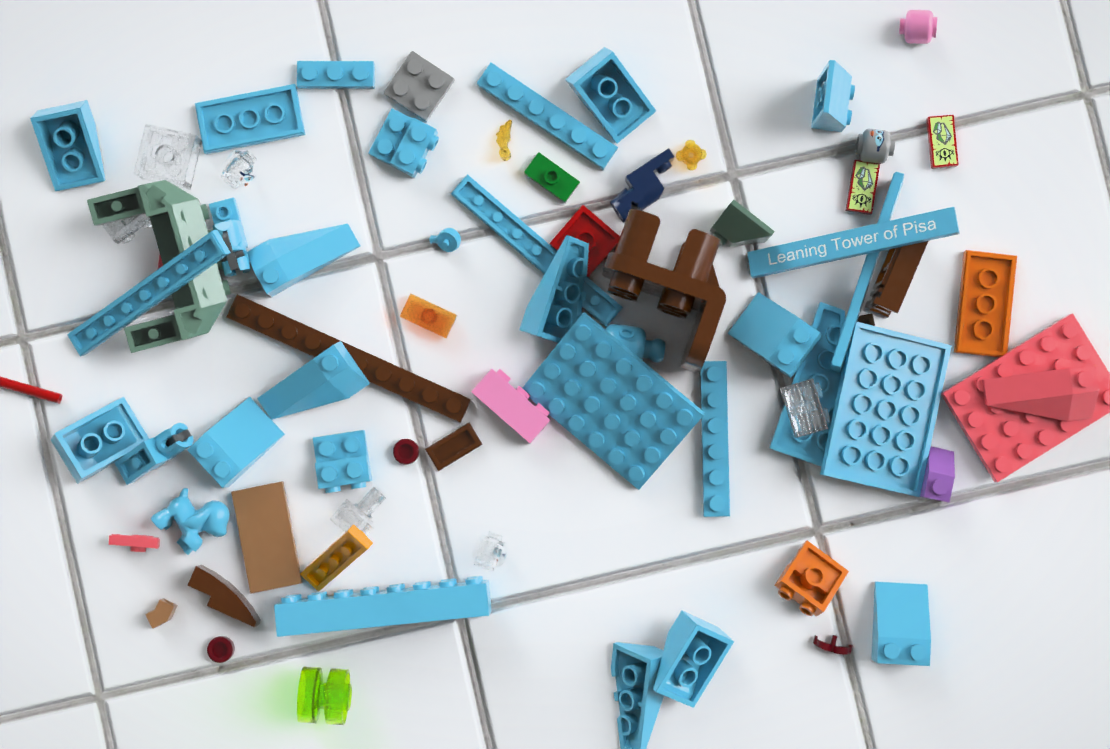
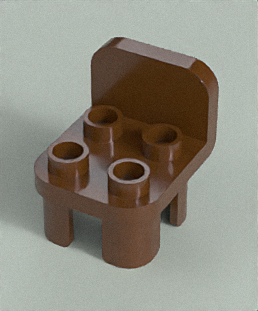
(687, 287)

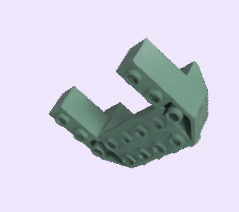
(177, 224)

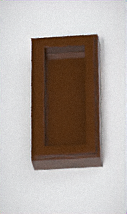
(453, 446)

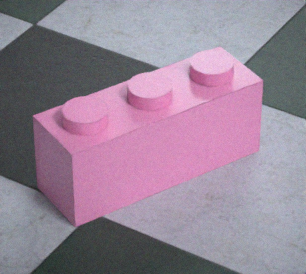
(512, 404)

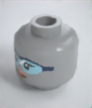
(875, 146)

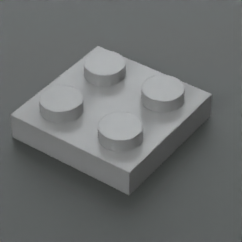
(419, 86)

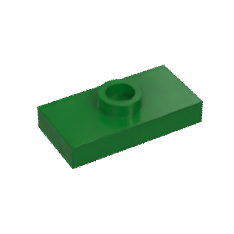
(551, 177)

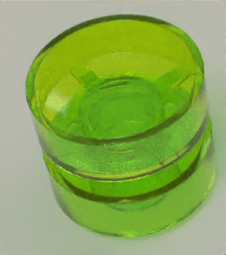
(331, 696)

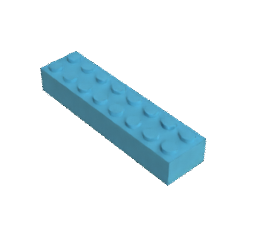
(382, 608)

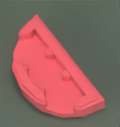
(137, 543)

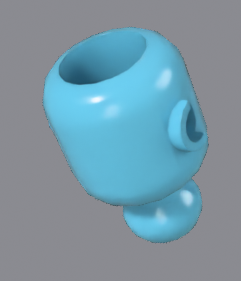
(635, 340)

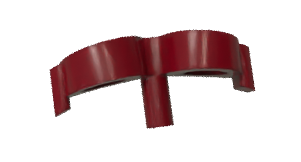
(832, 646)

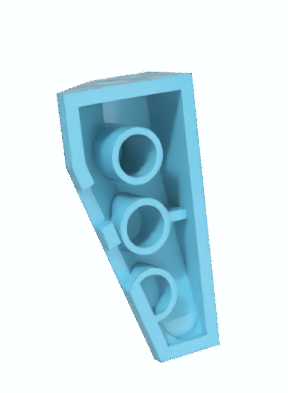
(294, 257)
(560, 293)
(319, 382)
(639, 704)

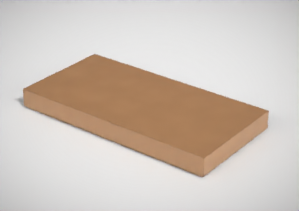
(266, 537)

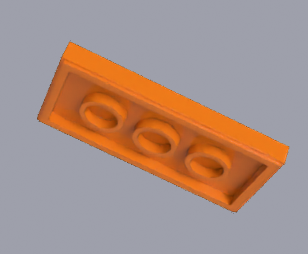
(985, 303)

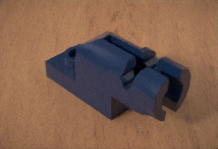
(643, 185)

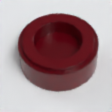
(406, 451)
(220, 649)

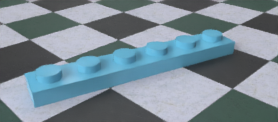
(547, 116)
(715, 439)

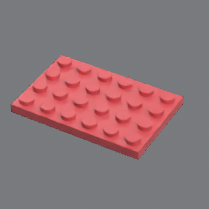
(1010, 438)

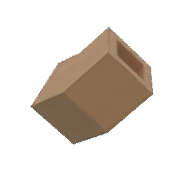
(163, 613)

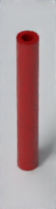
(30, 390)

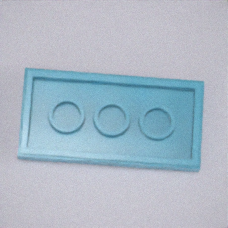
(250, 119)

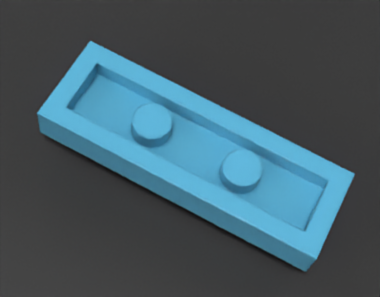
(336, 74)

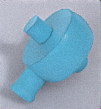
(447, 239)

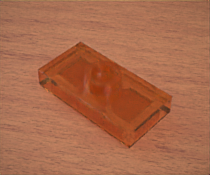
(428, 316)

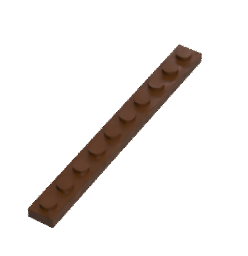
(374, 368)

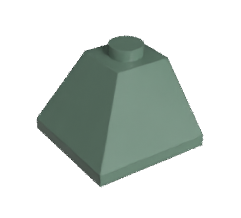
(740, 227)

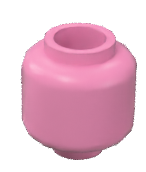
(918, 26)

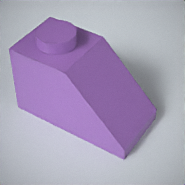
(939, 475)

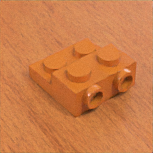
(811, 579)

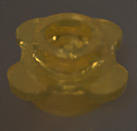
(691, 147)

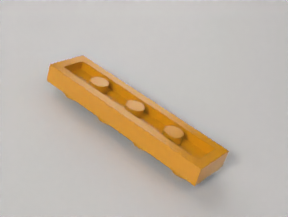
(336, 558)

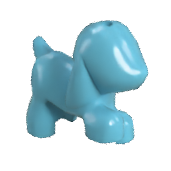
(210, 518)

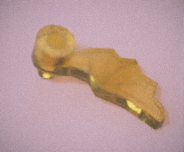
(503, 139)

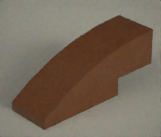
(224, 595)

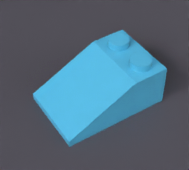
(611, 94)
(833, 98)
(69, 145)
(775, 334)
(99, 439)
(236, 442)
(901, 624)
(690, 658)

